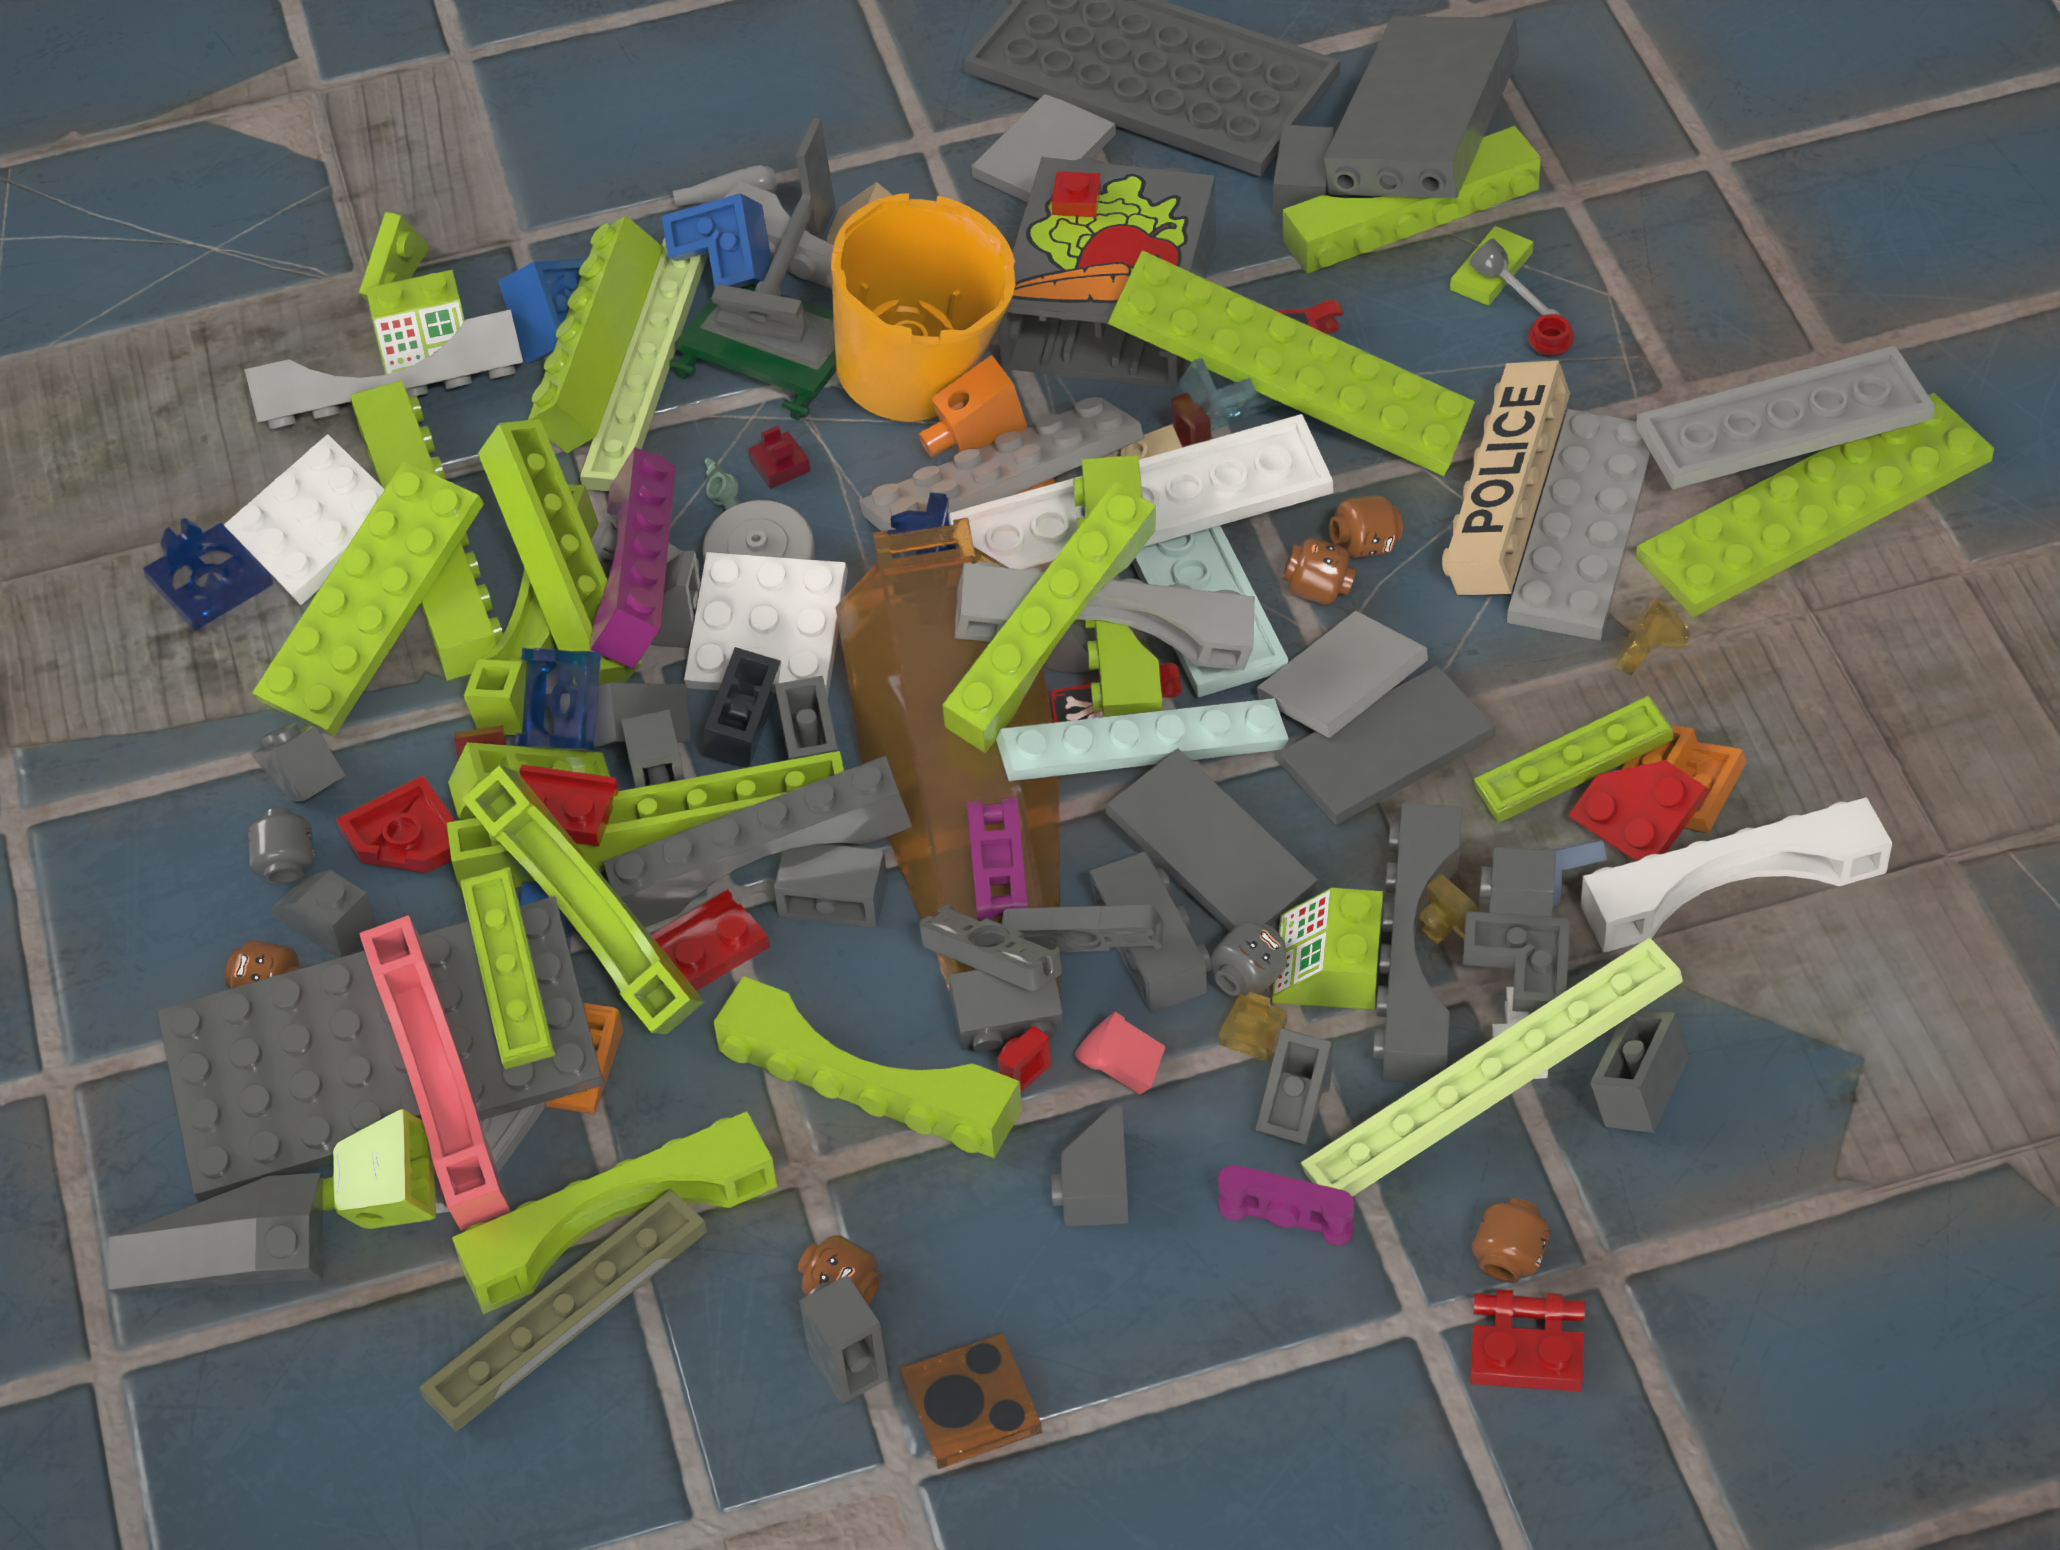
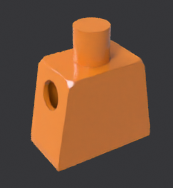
(974, 410)

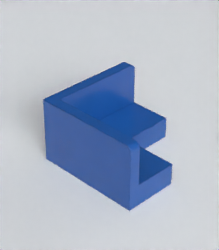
(732, 234)
(539, 303)

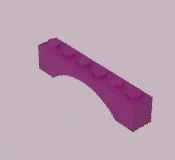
(635, 588)

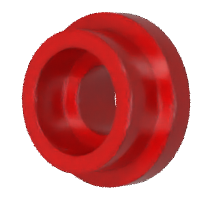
(1551, 335)

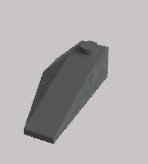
(239, 1237)

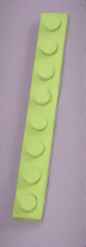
(643, 369)
(1494, 1070)

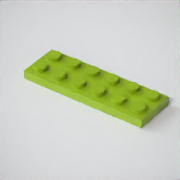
(368, 598)

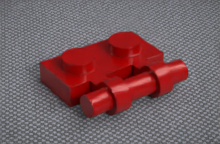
(1527, 1356)

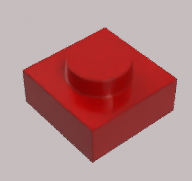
(1076, 194)
(1026, 1057)

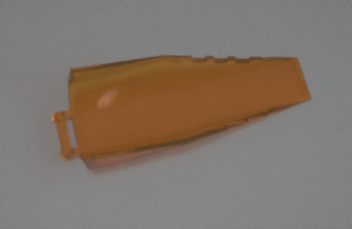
(898, 674)

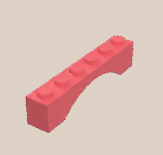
(436, 1073)

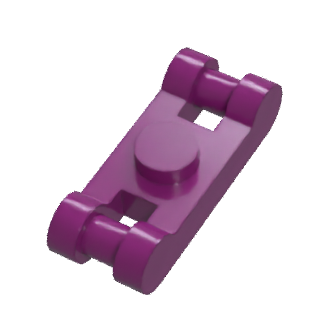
(996, 856)
(1286, 1202)

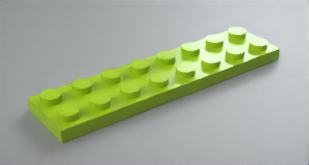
(1292, 363)
(1809, 508)

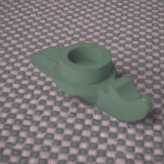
(721, 487)

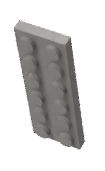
(1784, 417)
(1011, 462)
(1581, 526)

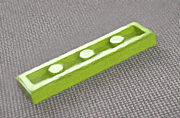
(1573, 759)
(507, 968)

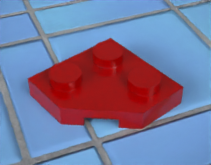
(1640, 807)
(400, 829)

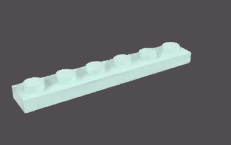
(1140, 739)

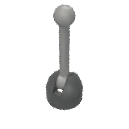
(1492, 261)

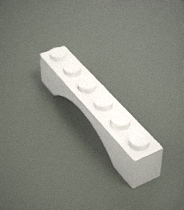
(1825, 845)

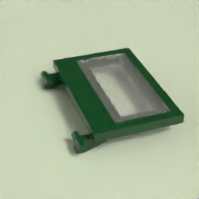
(781, 362)

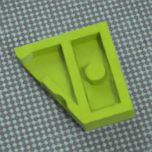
(394, 254)

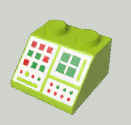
(414, 317)
(1332, 950)

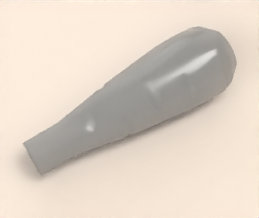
(718, 188)

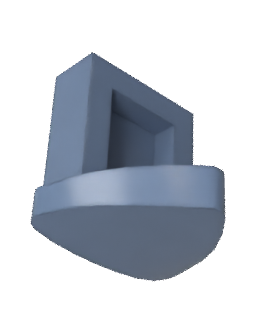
(1573, 856)

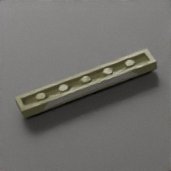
(562, 1310)

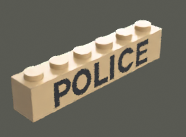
(1506, 479)

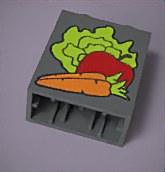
(1077, 267)

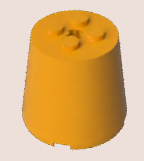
(915, 300)

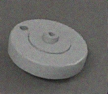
(760, 530)

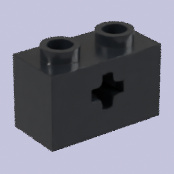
(741, 708)

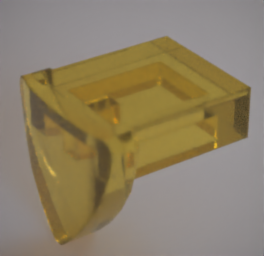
(1656, 626)

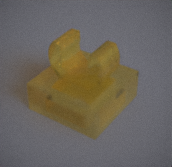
(1446, 910)
(1253, 1026)

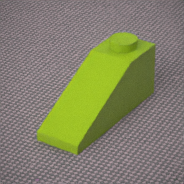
(481, 759)

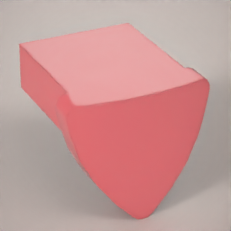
(1122, 1053)

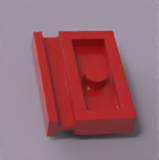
(575, 799)
(712, 940)

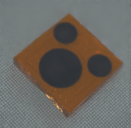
(971, 1401)

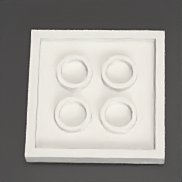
(307, 517)
(766, 608)

